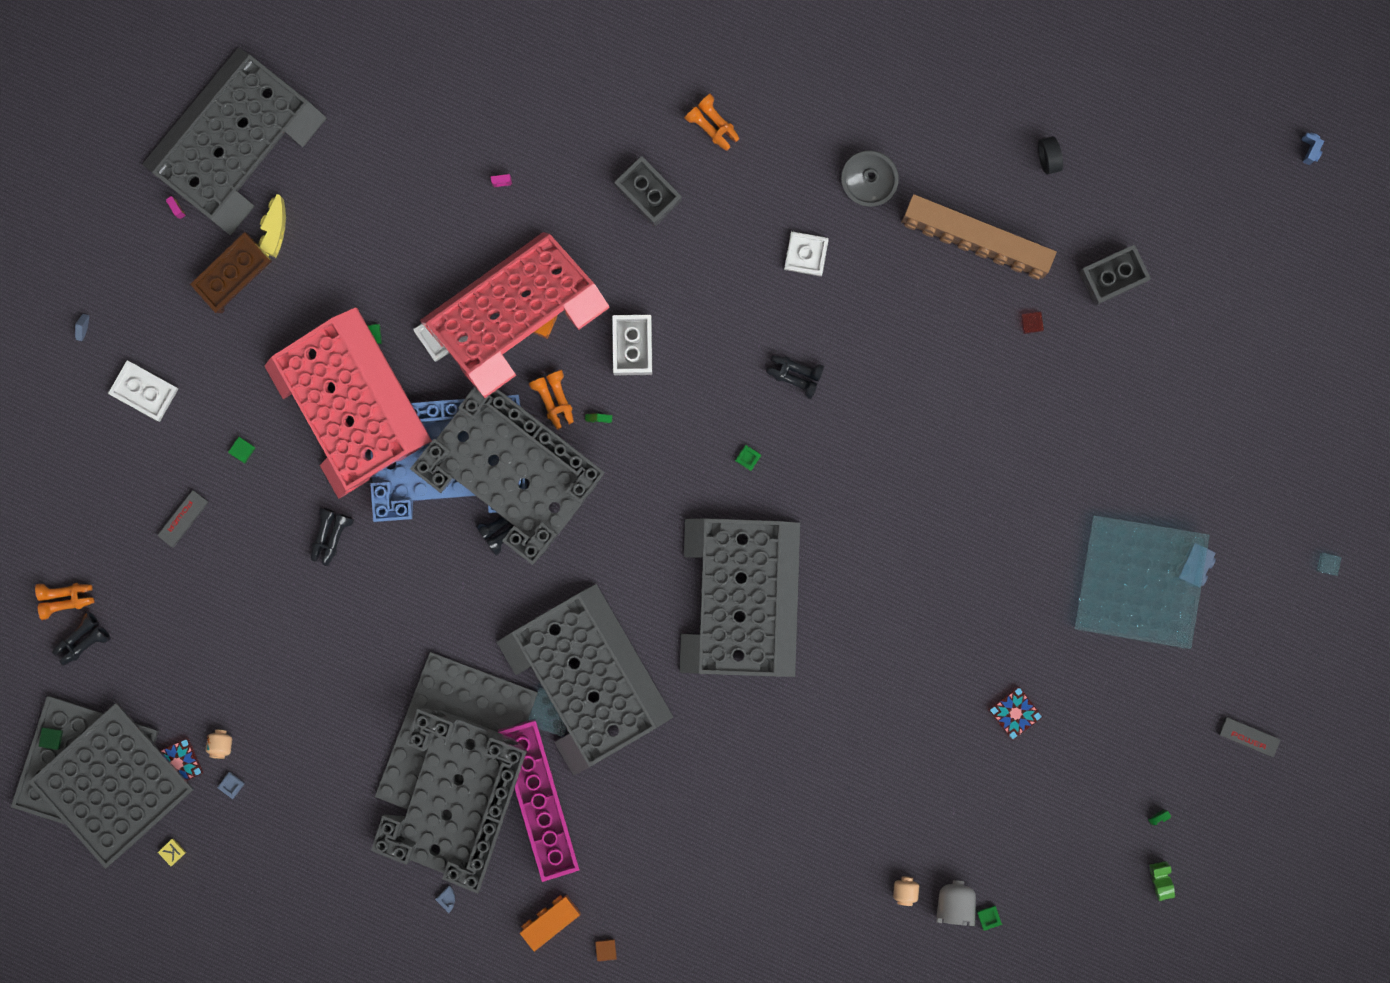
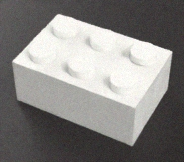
(632, 345)

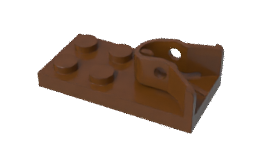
(231, 272)

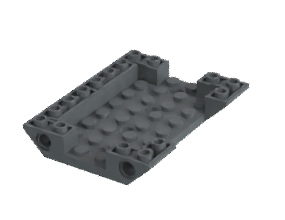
(213, 124)
(524, 452)
(765, 598)
(606, 666)
(475, 805)

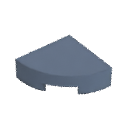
(81, 327)
(447, 899)

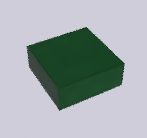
(50, 738)

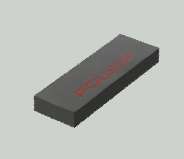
(183, 519)
(1249, 737)

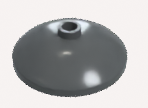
(866, 189)

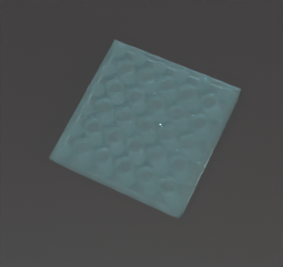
(1142, 582)

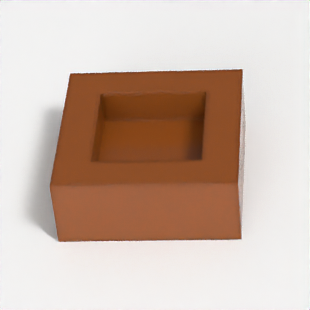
(606, 950)

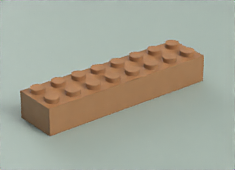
(978, 237)

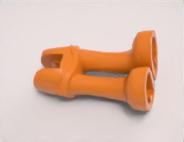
(696, 116)
(555, 382)
(43, 593)

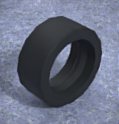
(1050, 155)

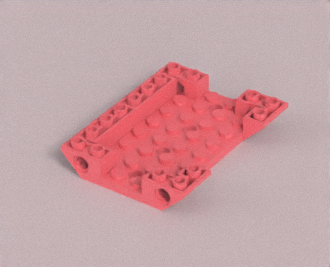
(500, 293)
(363, 390)

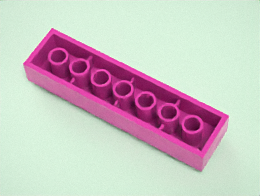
(541, 806)

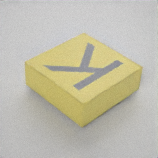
(172, 852)

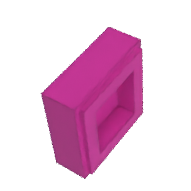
(501, 180)
(175, 207)

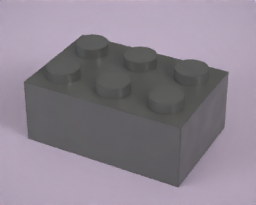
(648, 191)
(1114, 275)

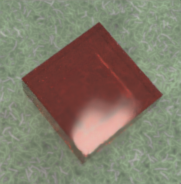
(1032, 322)

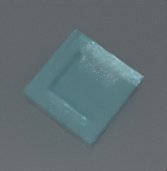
(1329, 564)

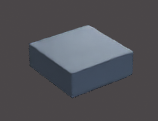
(231, 785)

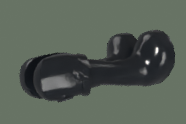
(807, 386)
(340, 523)
(487, 530)
(98, 634)

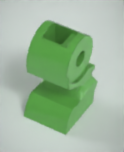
(1163, 884)

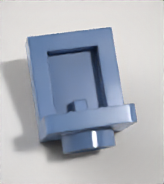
(1314, 151)

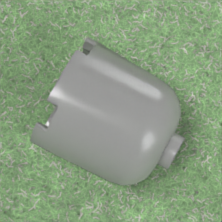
(956, 904)

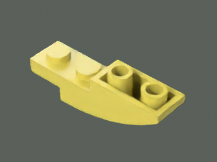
(274, 226)

